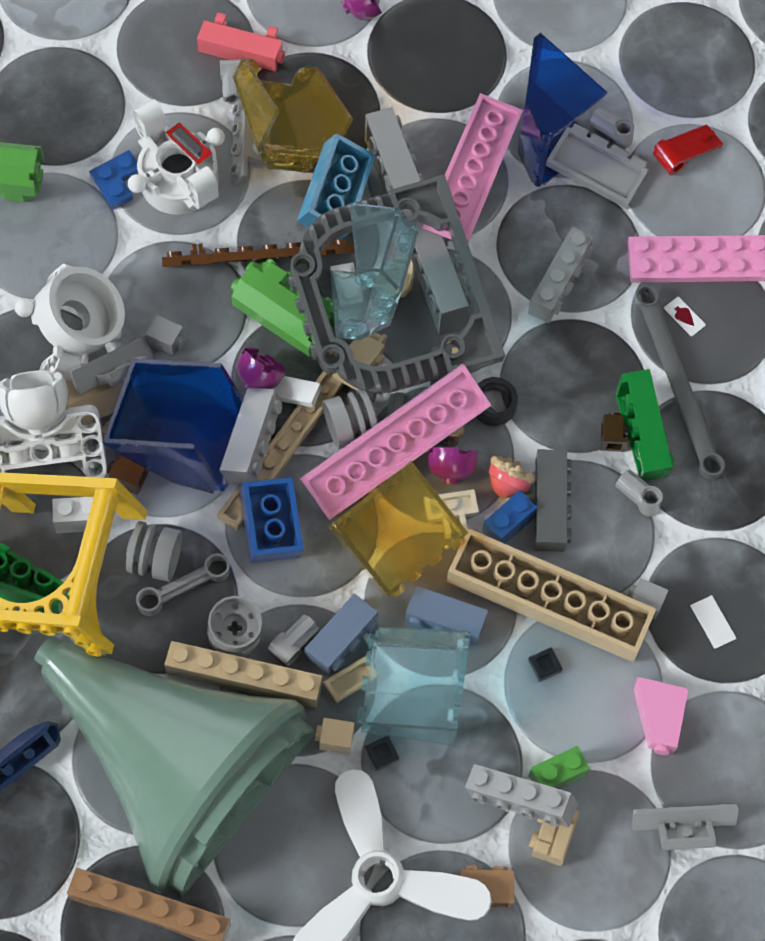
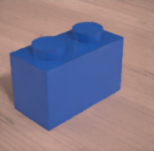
(510, 518)

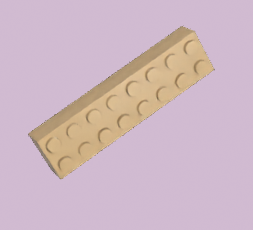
(551, 595)

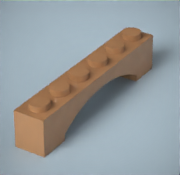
(147, 906)

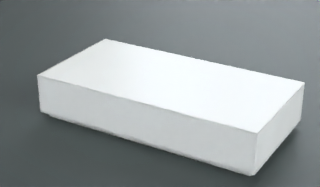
(298, 391)

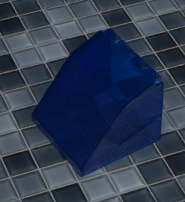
(553, 100)
(176, 420)

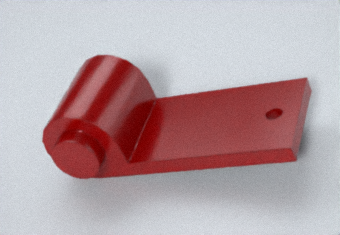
(677, 151)

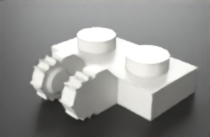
(461, 504)

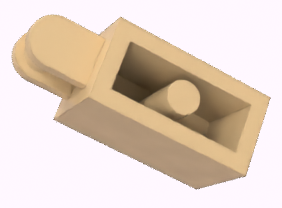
(367, 351)

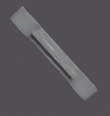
(183, 584)

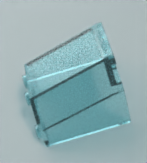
(383, 250)
(414, 683)

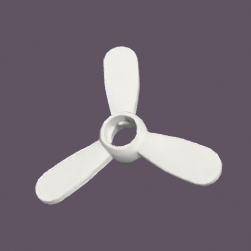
(434, 891)

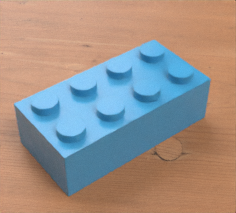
(336, 179)

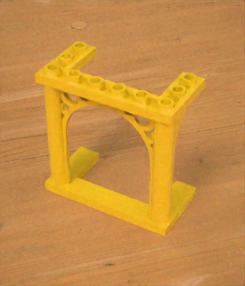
(79, 611)

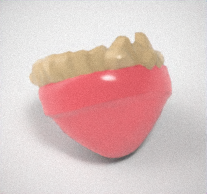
(508, 477)

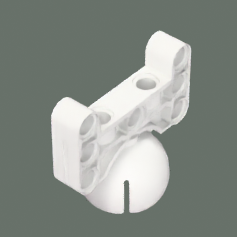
(38, 416)

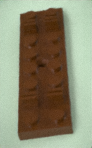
(175, 258)

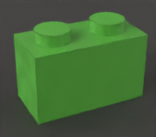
(561, 769)

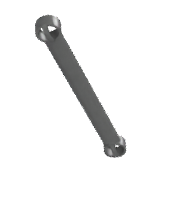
(679, 382)

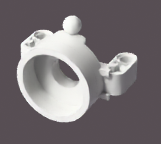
(165, 190)
(92, 298)

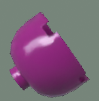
(362, 8)
(259, 370)
(452, 463)

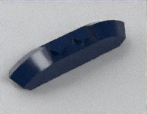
(27, 750)

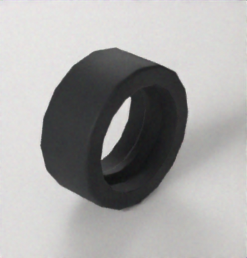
(509, 390)

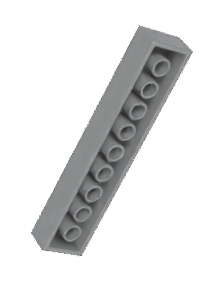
(431, 258)

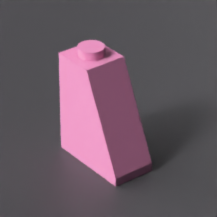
(661, 713)

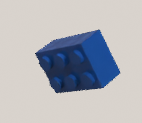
(271, 520)

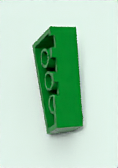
(645, 427)
(25, 582)

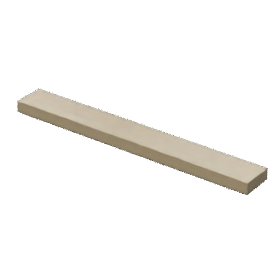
(284, 446)

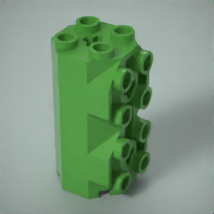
(20, 171)
(268, 299)

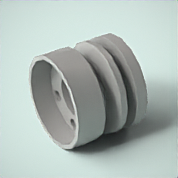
(349, 419)
(149, 550)
(236, 613)

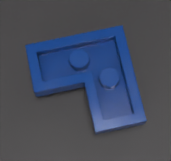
(111, 177)

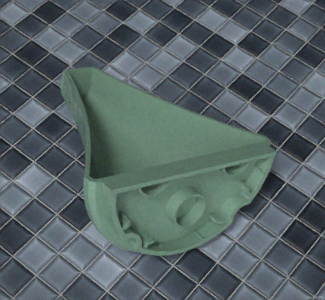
(176, 754)

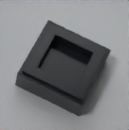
(545, 664)
(382, 753)

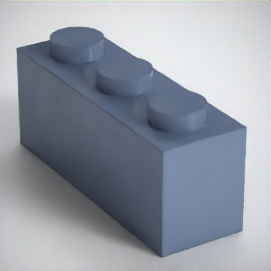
(442, 612)
(341, 635)

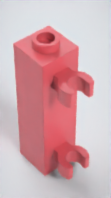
(235, 44)

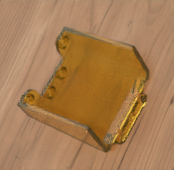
(290, 119)
(399, 530)

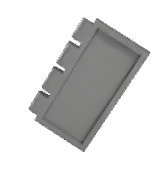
(596, 166)

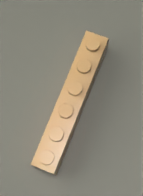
(243, 674)

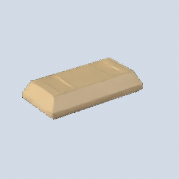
(347, 680)

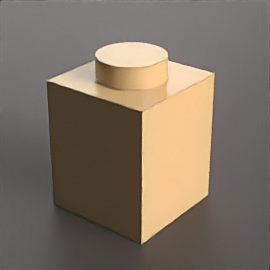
(335, 735)

